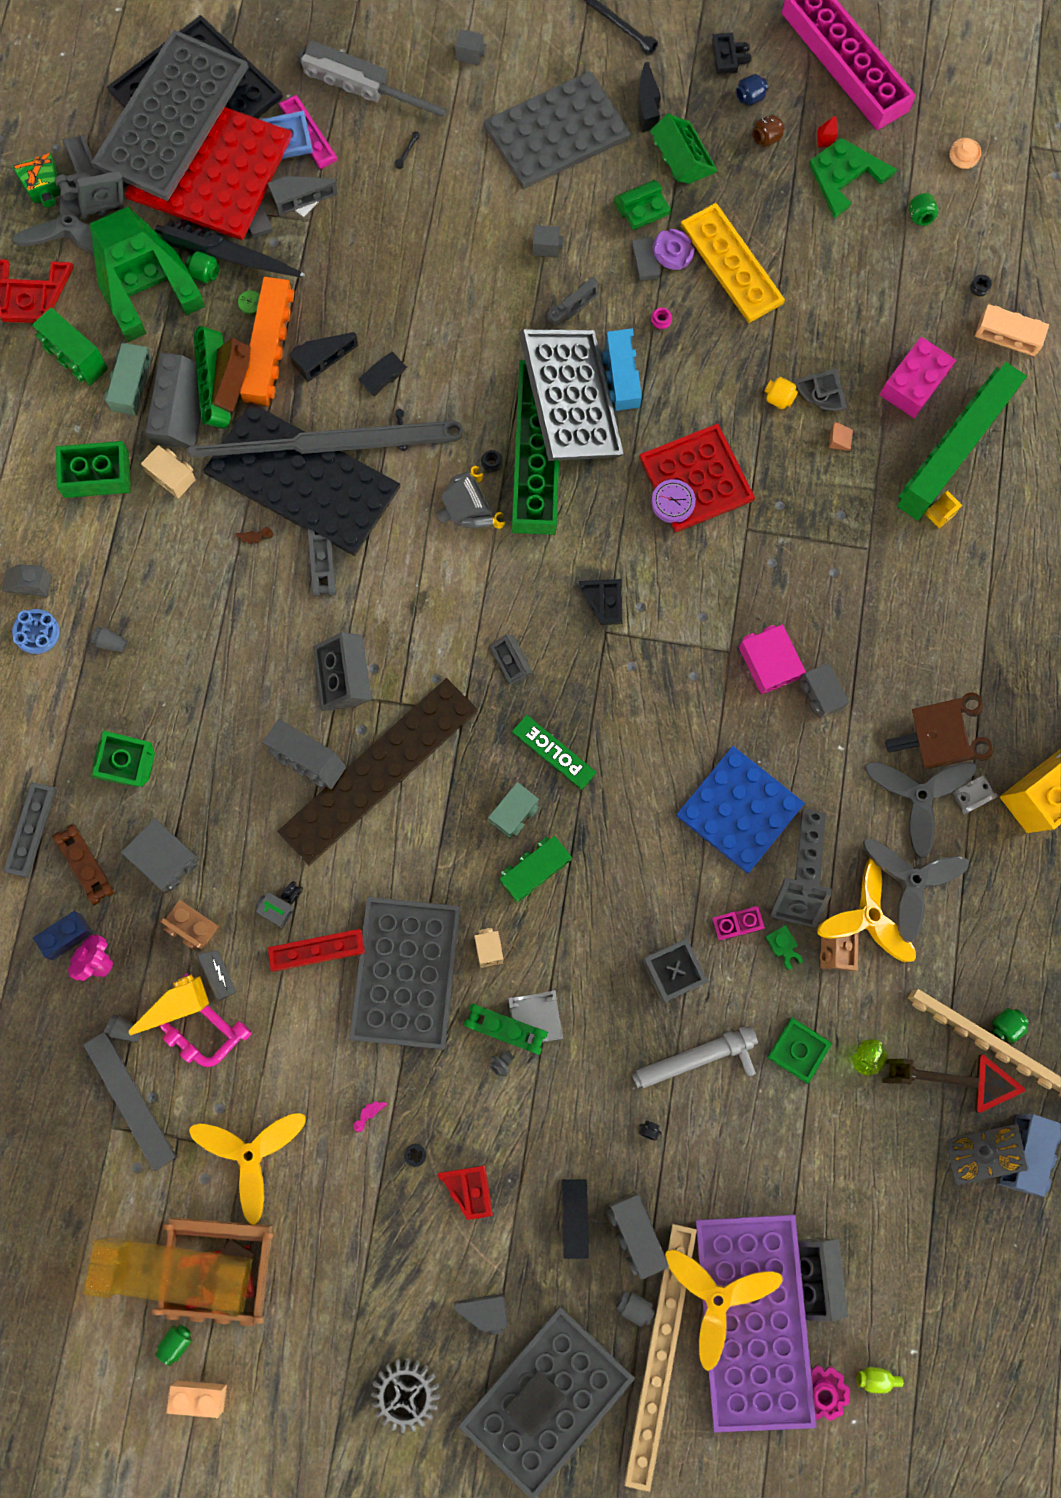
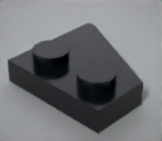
(605, 599)

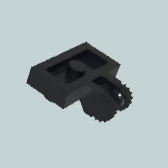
(729, 53)

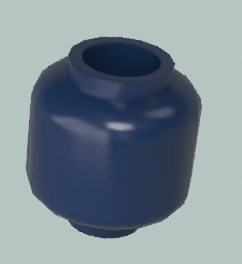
(751, 89)

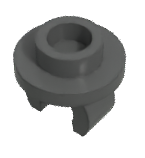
(499, 1065)

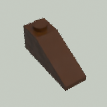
(230, 373)

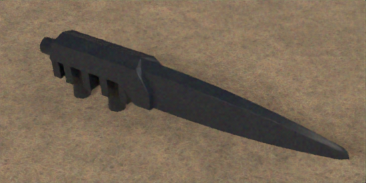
(182, 237)

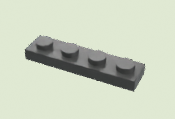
(29, 830)

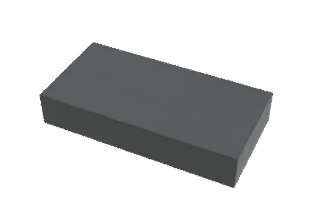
(645, 261)

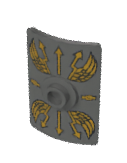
(987, 1154)

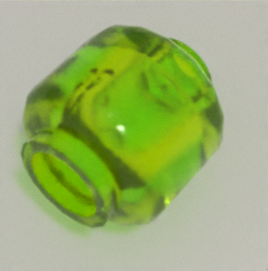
(869, 1057)

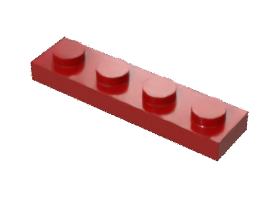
(316, 950)

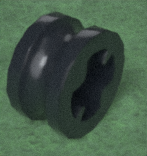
(980, 290)
(292, 892)
(410, 1161)

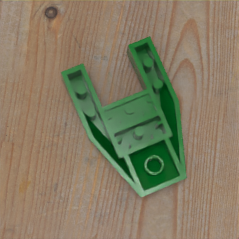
(133, 259)

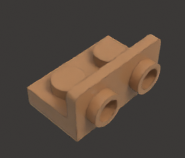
(190, 925)
(840, 953)

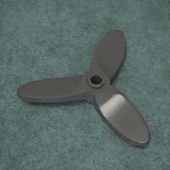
(64, 226)
(921, 816)
(913, 881)

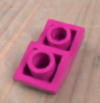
(738, 923)

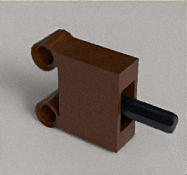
(943, 733)

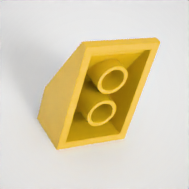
(181, 1000)

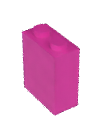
(771, 658)

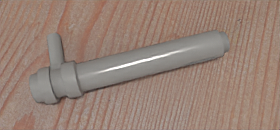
(730, 1044)

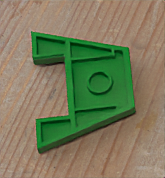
(840, 166)

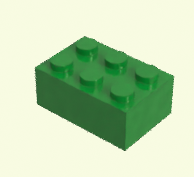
(69, 347)
(93, 469)

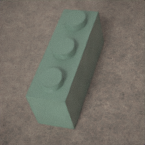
(128, 378)

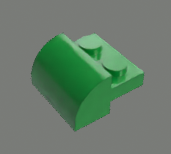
(642, 204)

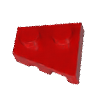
(469, 1190)

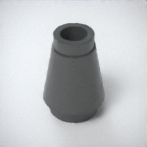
(107, 639)
(119, 1028)

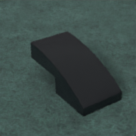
(382, 372)

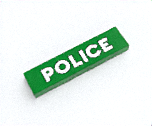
(554, 752)

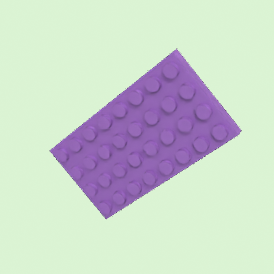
(765, 1356)

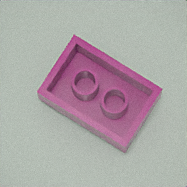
(917, 377)

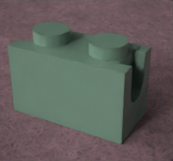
(513, 810)

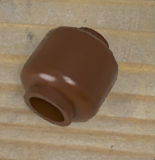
(768, 130)

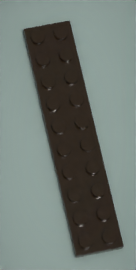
(377, 771)

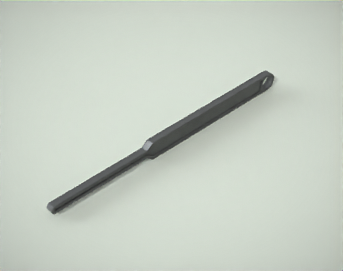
(341, 440)

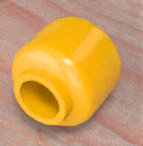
(781, 393)

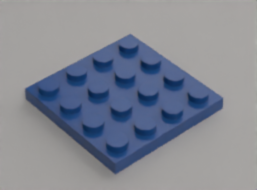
(740, 809)

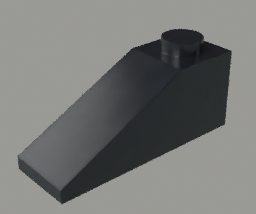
(319, 354)

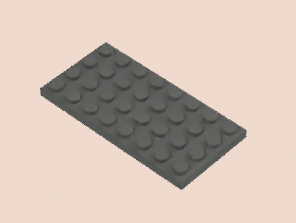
(170, 114)

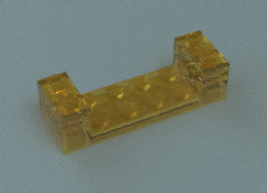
(168, 1275)

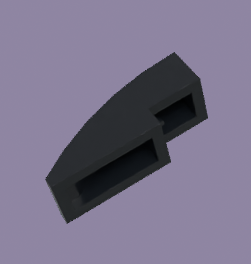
(648, 99)
(575, 1219)

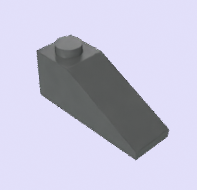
(297, 192)

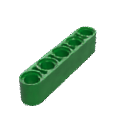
(206, 347)

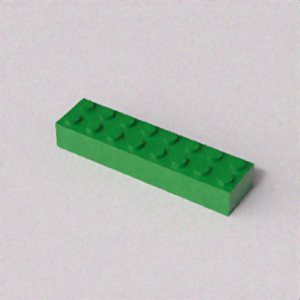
(960, 440)
(534, 476)

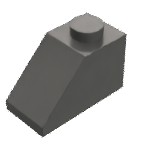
(27, 580)
(484, 1312)

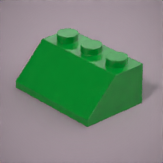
(682, 149)

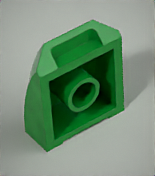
(122, 759)

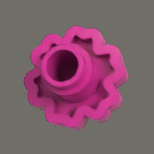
(90, 959)
(829, 1392)

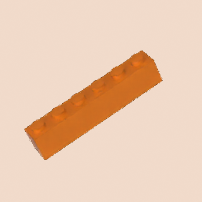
(266, 341)

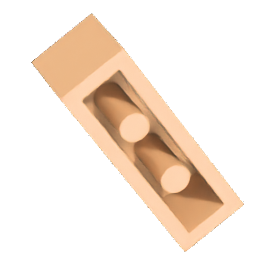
(1012, 330)

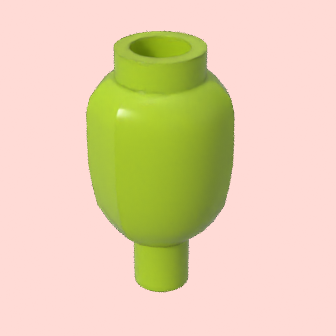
(877, 1380)

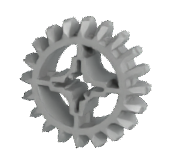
(399, 1385)

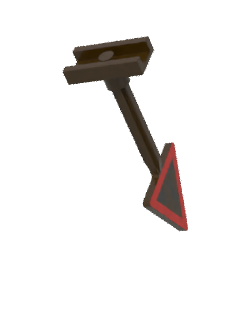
(991, 1084)

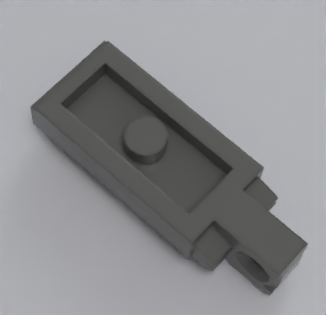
(575, 302)

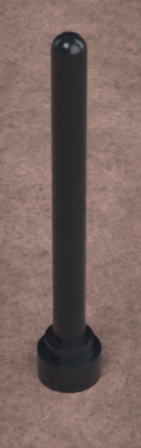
(647, 43)

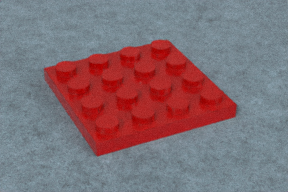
(707, 467)

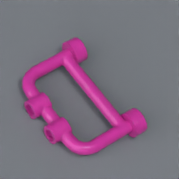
(190, 1052)

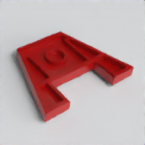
(29, 299)

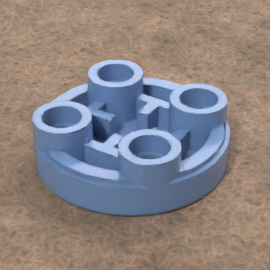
(35, 631)

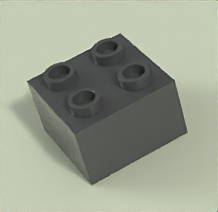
(674, 970)

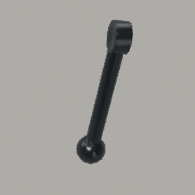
(399, 163)
(400, 414)

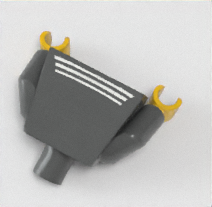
(467, 503)

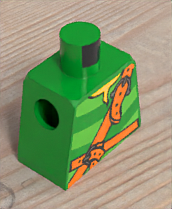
(39, 179)

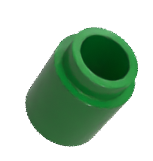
(173, 1344)

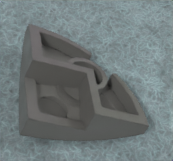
(823, 390)

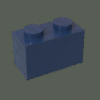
(63, 935)

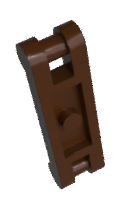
(83, 864)

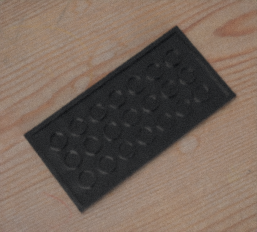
(314, 490)

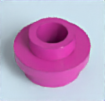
(661, 313)

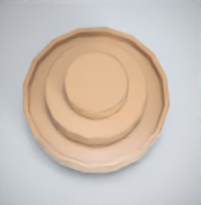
(965, 153)

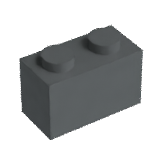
(823, 690)

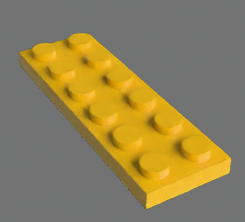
(732, 263)

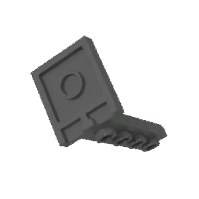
(97, 192)
(803, 898)

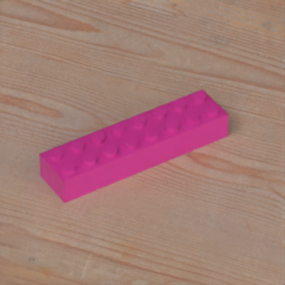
(851, 59)

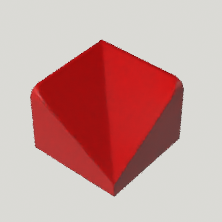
(827, 133)

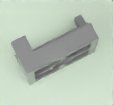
(538, 1011)

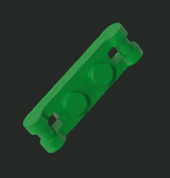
(505, 1029)

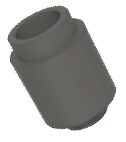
(635, 1308)

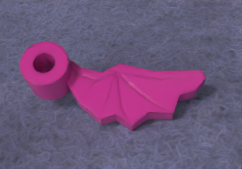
(368, 1113)

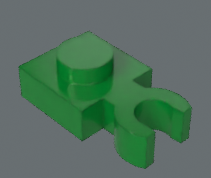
(782, 943)

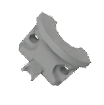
(974, 794)

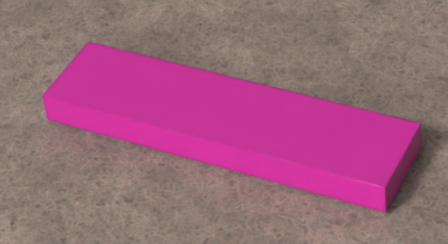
(322, 152)

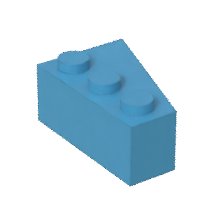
(621, 370)

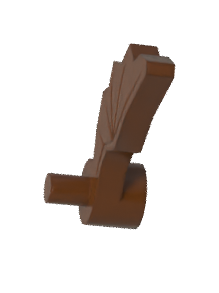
(254, 537)

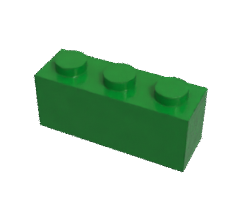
(535, 868)

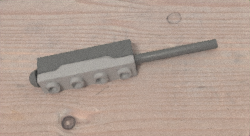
(355, 75)

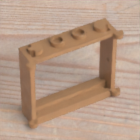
(226, 1230)

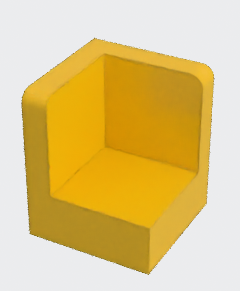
(943, 509)

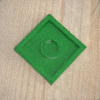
(799, 1050)

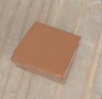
(840, 437)

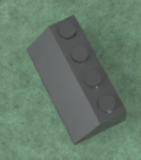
(174, 403)

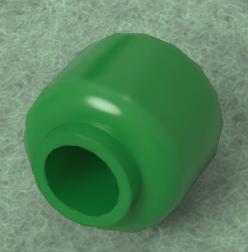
(923, 209)
(202, 267)
(1010, 1025)

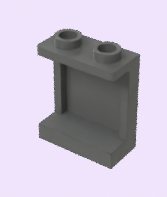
(161, 856)

